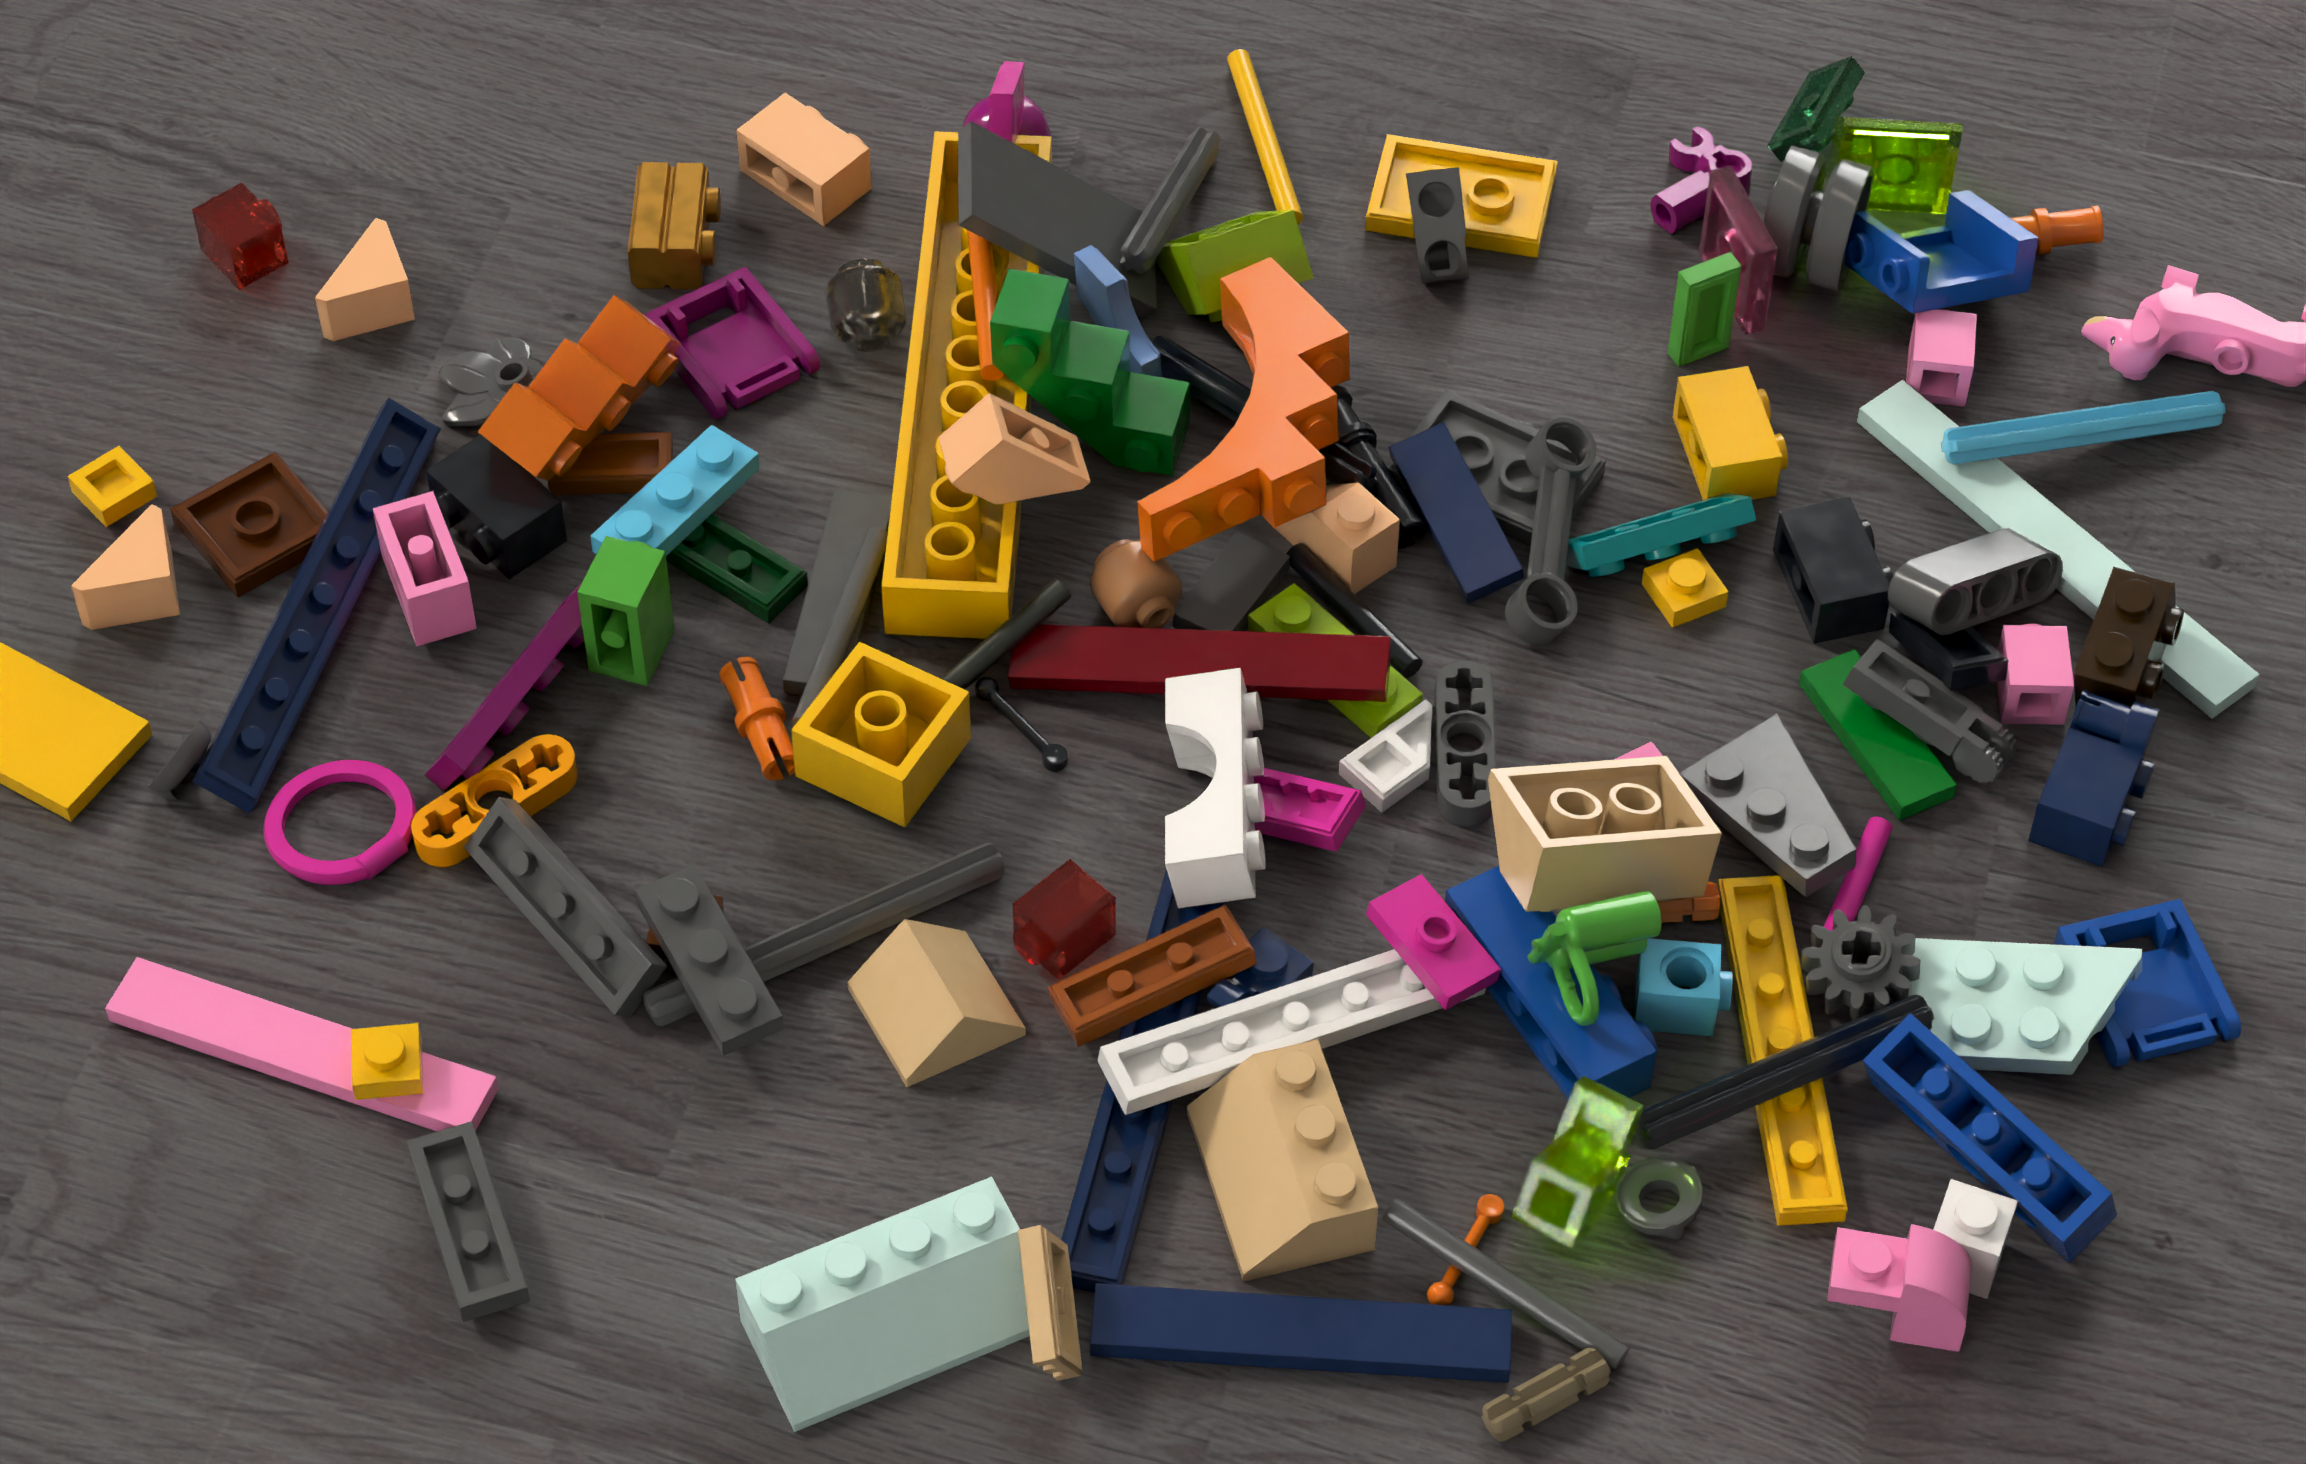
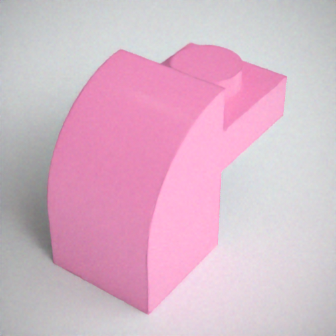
(1915, 1277)

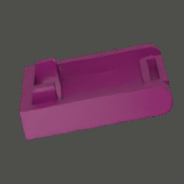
(740, 355)

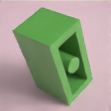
(626, 610)

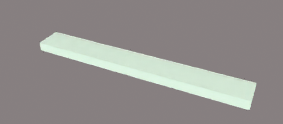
(2001, 500)

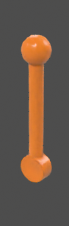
(1489, 1211)

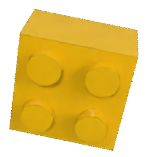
(881, 734)

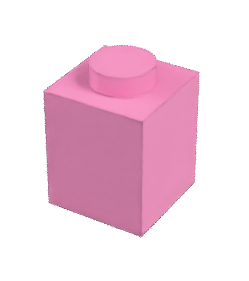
(1942, 356)
(2037, 675)

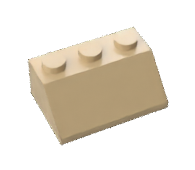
(1600, 832)
(1284, 1163)

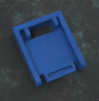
(2175, 994)

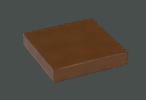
(252, 523)

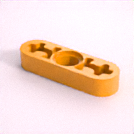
(506, 775)

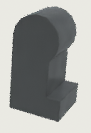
(1438, 224)

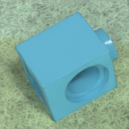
(1674, 1009)

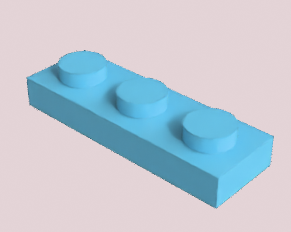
(683, 493)

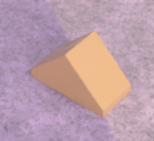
(366, 288)
(131, 578)

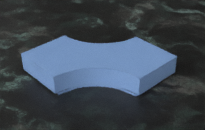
(1108, 301)

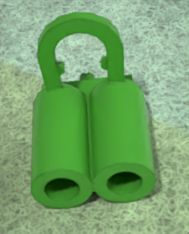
(1592, 936)

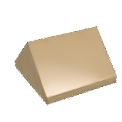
(932, 1000)

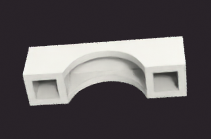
(1214, 838)

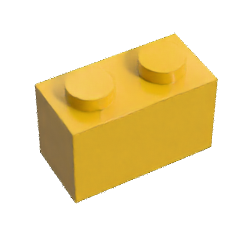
(1729, 434)

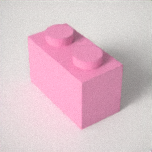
(424, 568)

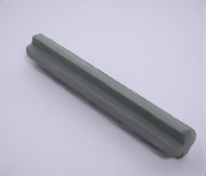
(1170, 200)

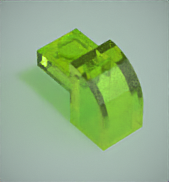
(1581, 1166)

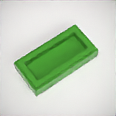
(1704, 309)

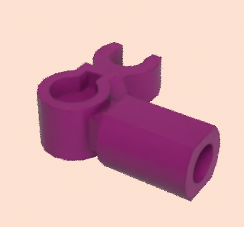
(1686, 199)

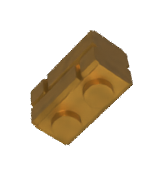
(671, 225)

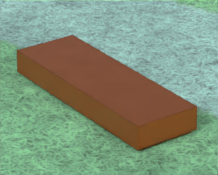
(1152, 975)

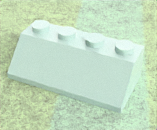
(887, 1304)

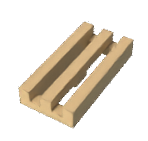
(1050, 1303)

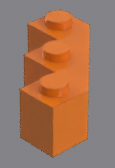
(582, 390)

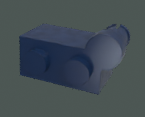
(2094, 778)

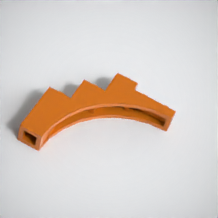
(1272, 453)

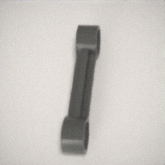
(1551, 531)

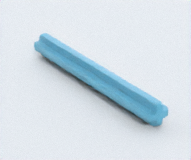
(2082, 427)

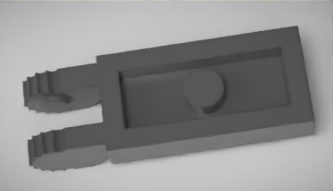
(1932, 711)

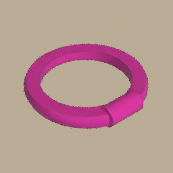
(355, 868)

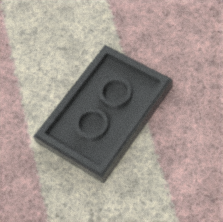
(1496, 457)

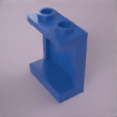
(1965, 261)

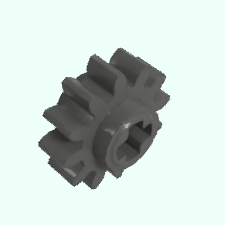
(1834, 956)

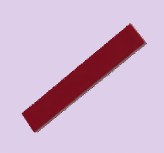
(1143, 657)

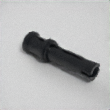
(1362, 441)

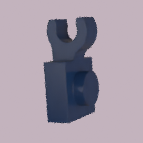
(1275, 967)

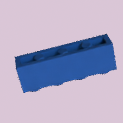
(1609, 1052)

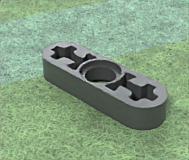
(1477, 722)

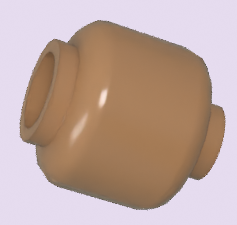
(1134, 587)

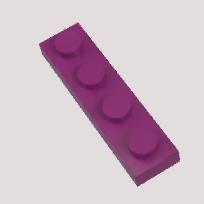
(503, 705)

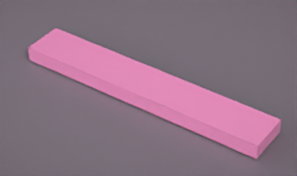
(285, 1044)

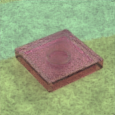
(1736, 227)

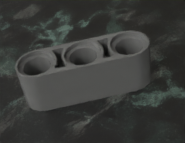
(1975, 581)

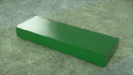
(1884, 749)

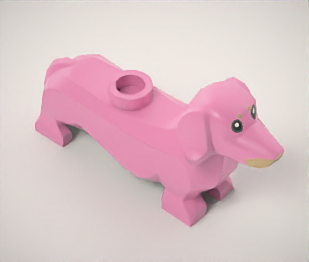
(2202, 329)

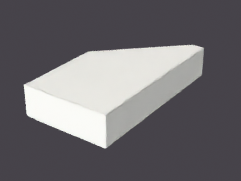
(1392, 760)

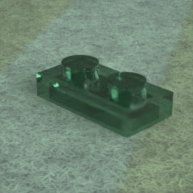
(1813, 111)

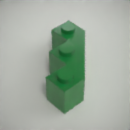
(1086, 376)

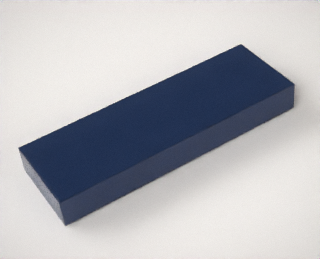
(1456, 512)

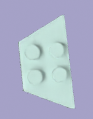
(2021, 1001)

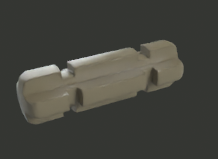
(1545, 1394)

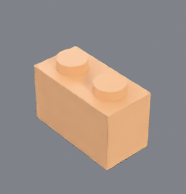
(804, 159)

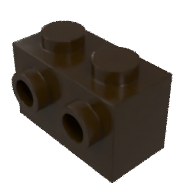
(2129, 639)

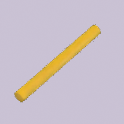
(1263, 133)

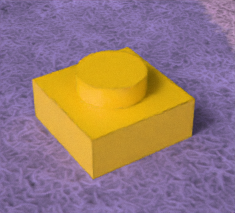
(112, 486)
(1685, 587)
(386, 1061)

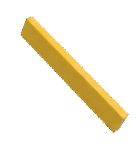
(1773, 1017)

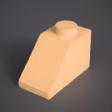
(1011, 454)
(1349, 535)

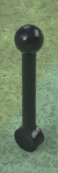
(1053, 755)

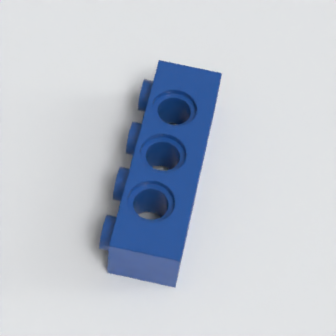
(1990, 1137)

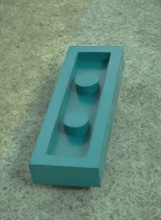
(1660, 534)

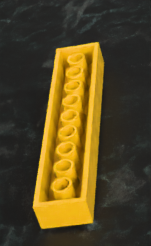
(949, 549)

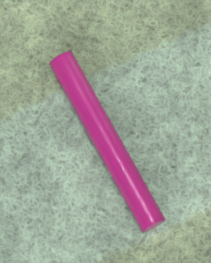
(1859, 878)

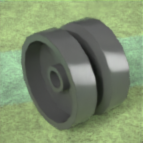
(1806, 215)

